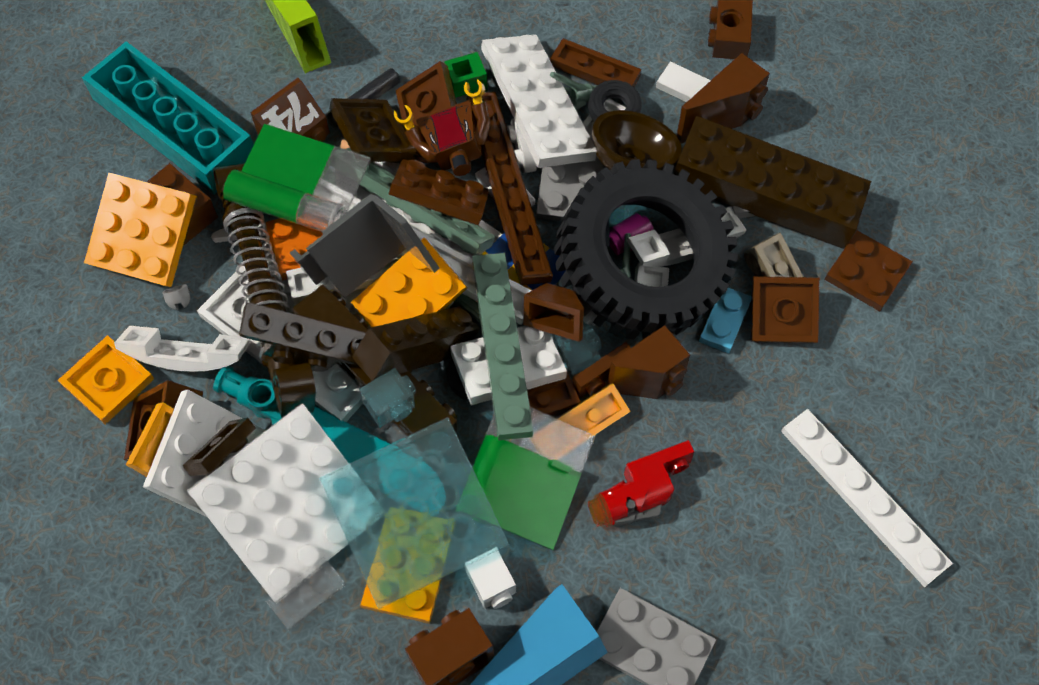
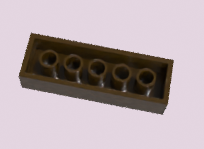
(774, 182)

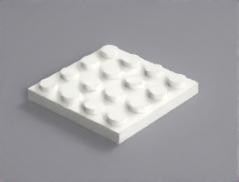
(273, 502)

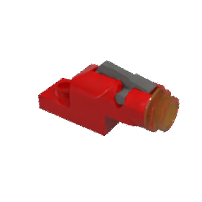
(646, 488)

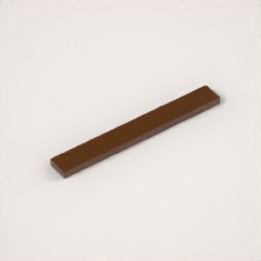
(512, 200)

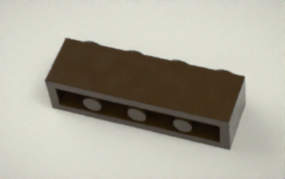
(414, 341)

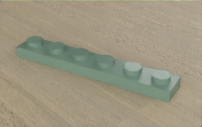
(469, 236)
(502, 347)

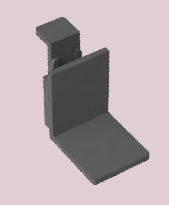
(361, 246)

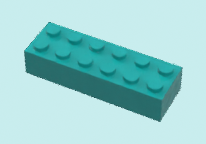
(167, 114)

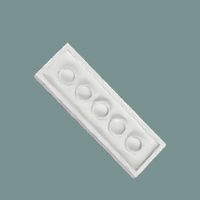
(538, 101)

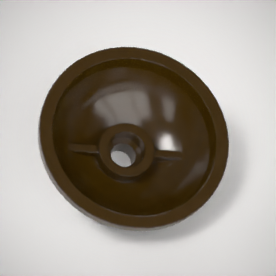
(634, 136)

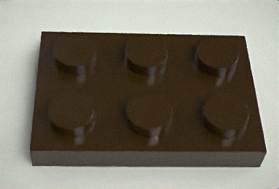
(372, 129)

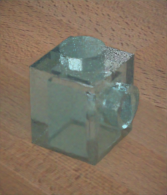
(579, 354)
(389, 397)

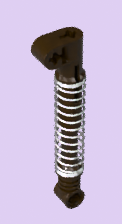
(294, 381)

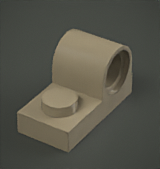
(772, 258)

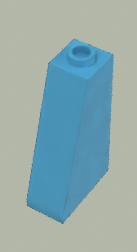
(547, 648)

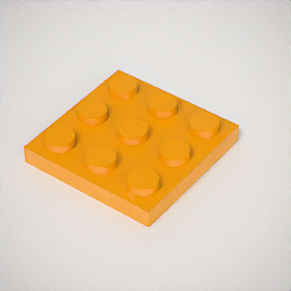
(140, 229)

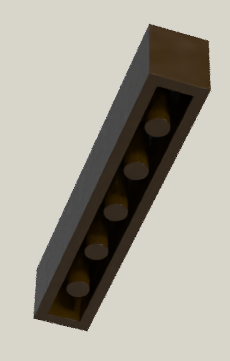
(331, 308)

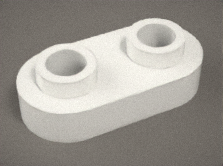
(522, 151)

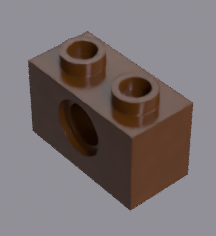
(731, 28)

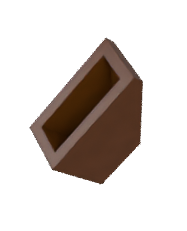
(554, 311)

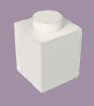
(492, 581)

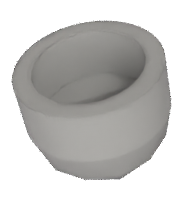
(177, 295)

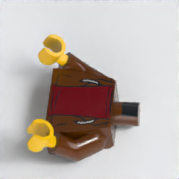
(451, 135)

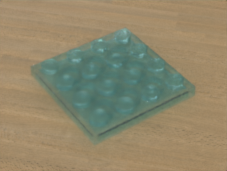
(413, 512)

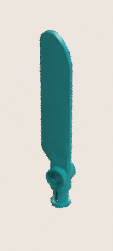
(348, 439)

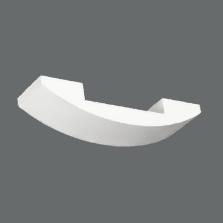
(673, 246)
(147, 346)

